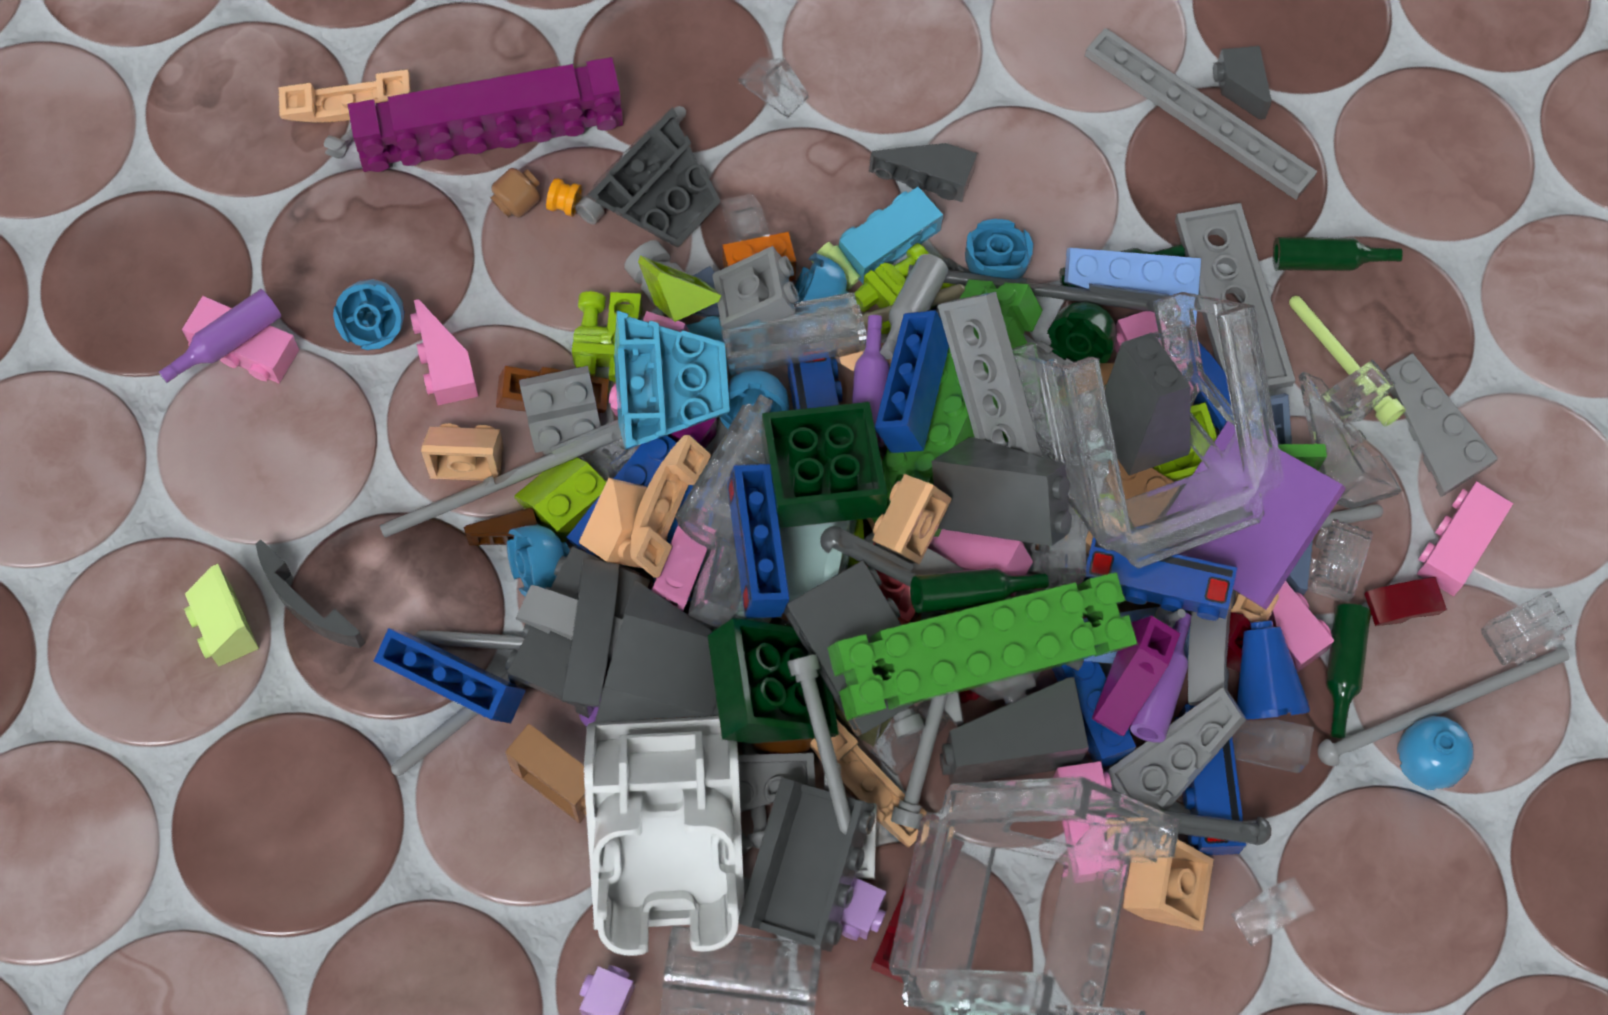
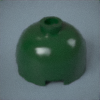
(1083, 332)

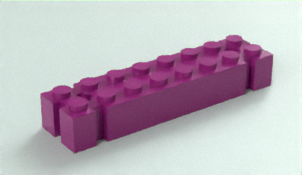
(486, 114)

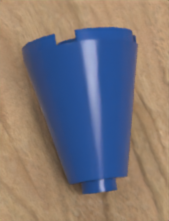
(1268, 675)

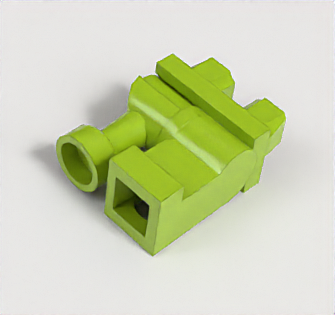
(885, 283)
(595, 344)

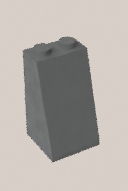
(1148, 406)
(1003, 493)
(1019, 738)

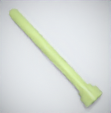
(1387, 409)

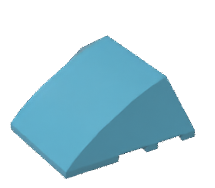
(666, 379)

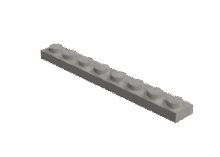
(1201, 113)

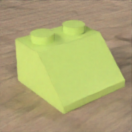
(219, 618)

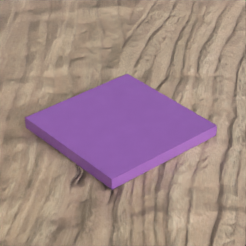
(1273, 547)

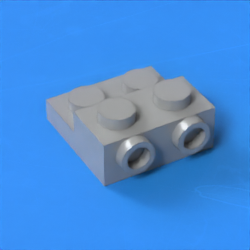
(756, 289)
(559, 407)

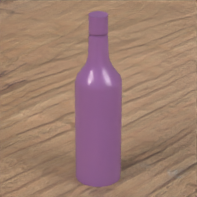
(225, 333)
(871, 371)
(1157, 712)

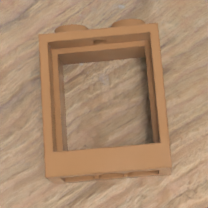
(549, 771)

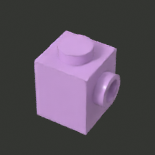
(864, 911)
(606, 992)

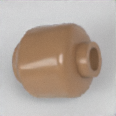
(515, 192)

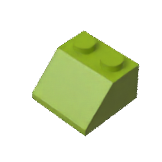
(562, 495)

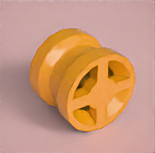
(563, 197)

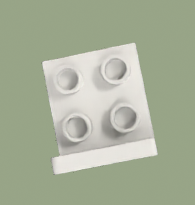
(663, 831)

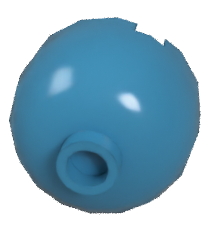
(998, 249)
(821, 280)
(369, 314)
(747, 387)
(535, 555)
(1435, 753)

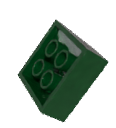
(824, 464)
(754, 684)

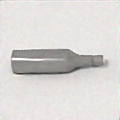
(915, 295)

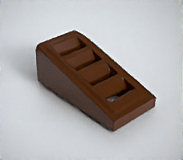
(496, 530)

